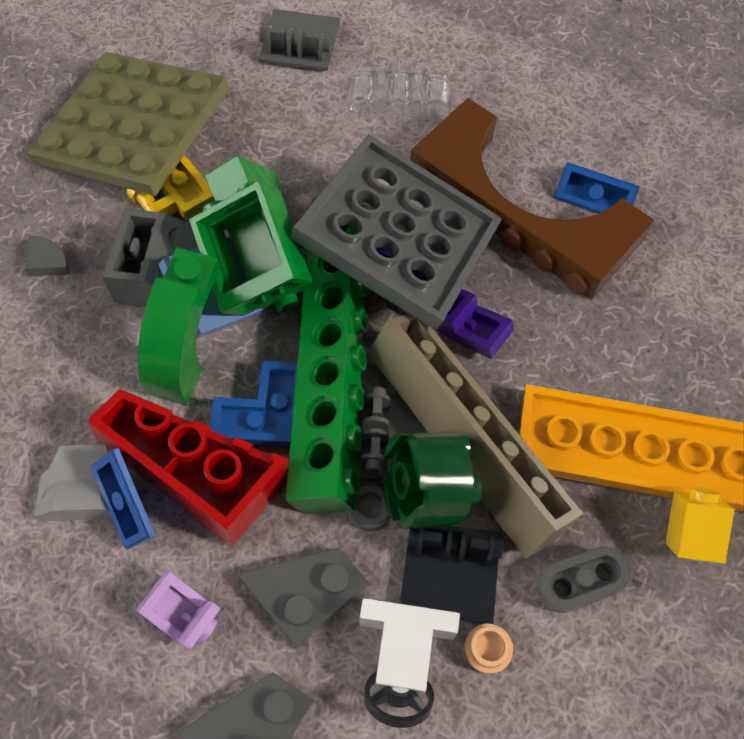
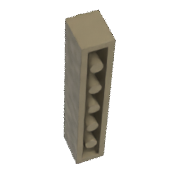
(448, 399)

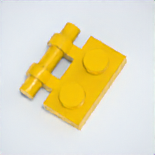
(183, 190)

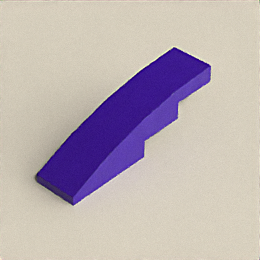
(470, 323)

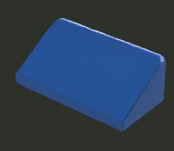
(593, 189)
(122, 499)

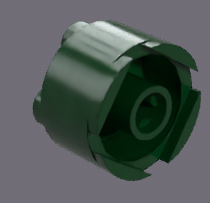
(429, 479)

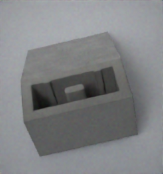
(138, 249)

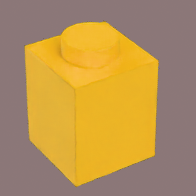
(700, 525)

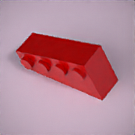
(202, 471)

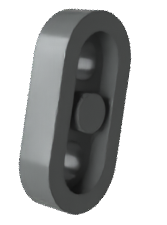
(581, 579)

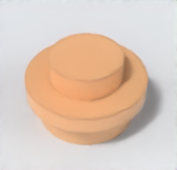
(488, 648)

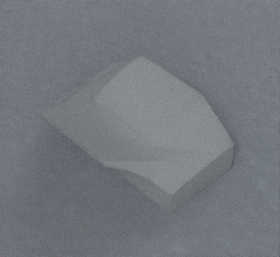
(69, 486)

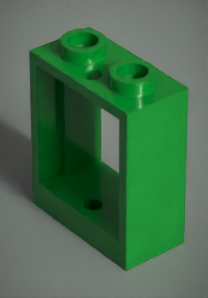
(270, 286)

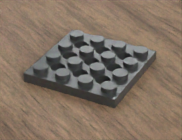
(357, 254)

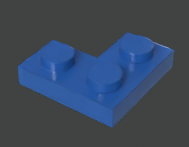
(264, 419)

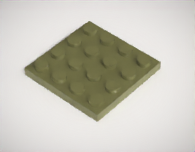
(129, 122)

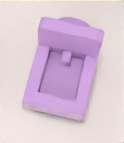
(179, 611)

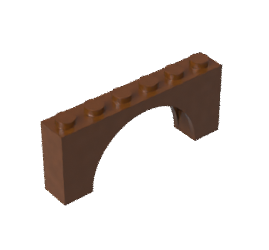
(575, 250)

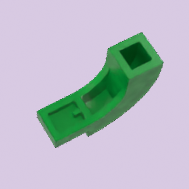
(170, 326)

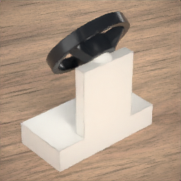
(404, 657)

